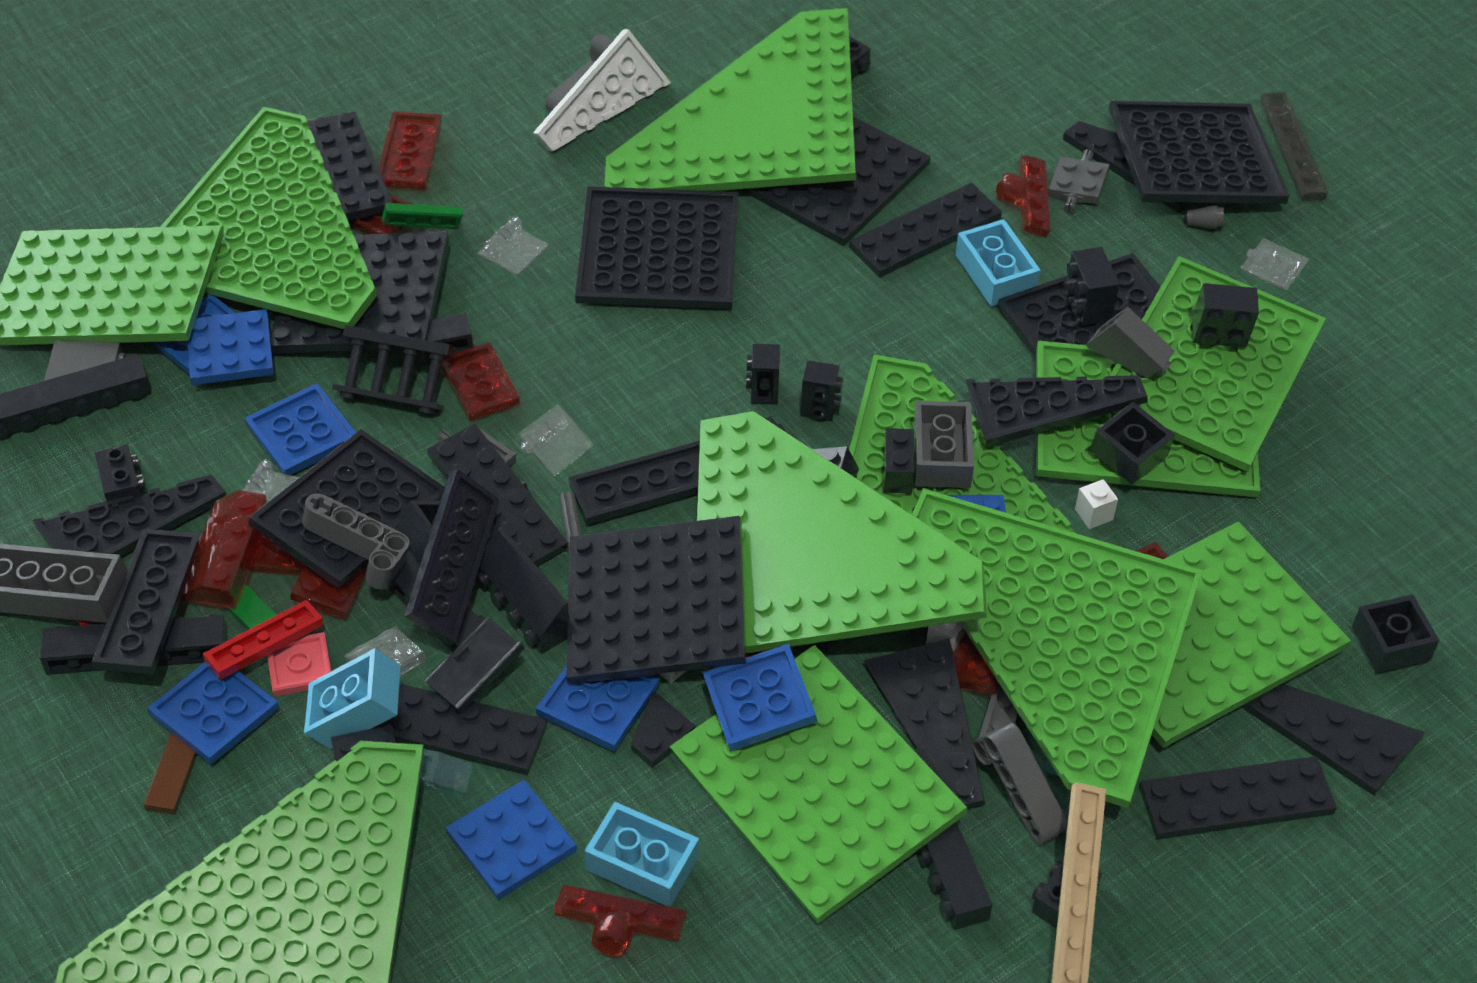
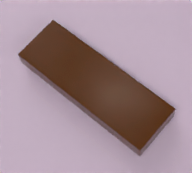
(170, 777)

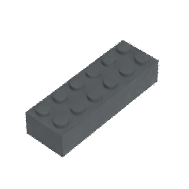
(59, 582)

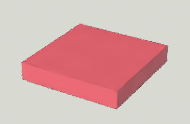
(298, 664)

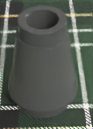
(1206, 217)

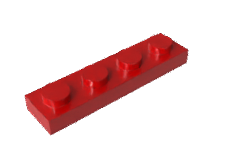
(263, 639)

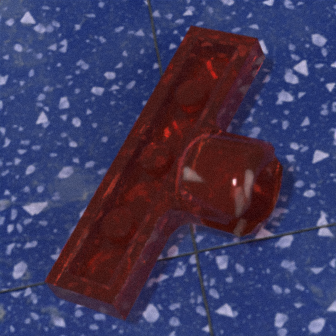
(1029, 193)
(618, 918)

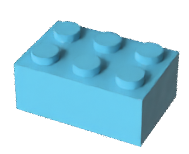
(996, 261)
(353, 697)
(642, 854)

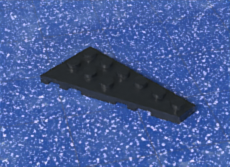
(1107, 150)
(1044, 403)
(118, 523)
(929, 702)
(1343, 737)

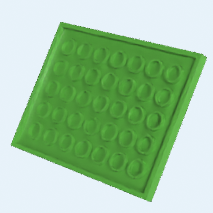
(106, 284)
(1221, 394)
(1067, 453)
(1242, 633)
(826, 800)

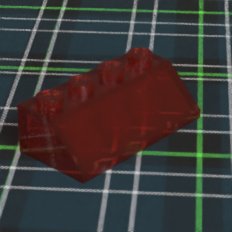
(225, 551)

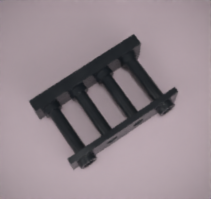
(385, 344)

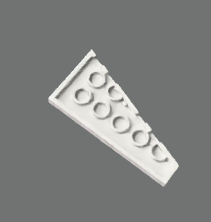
(608, 87)

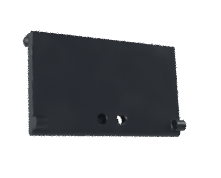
(488, 655)

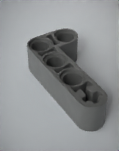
(597, 47)
(359, 534)
(1023, 781)

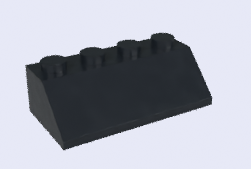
(523, 592)

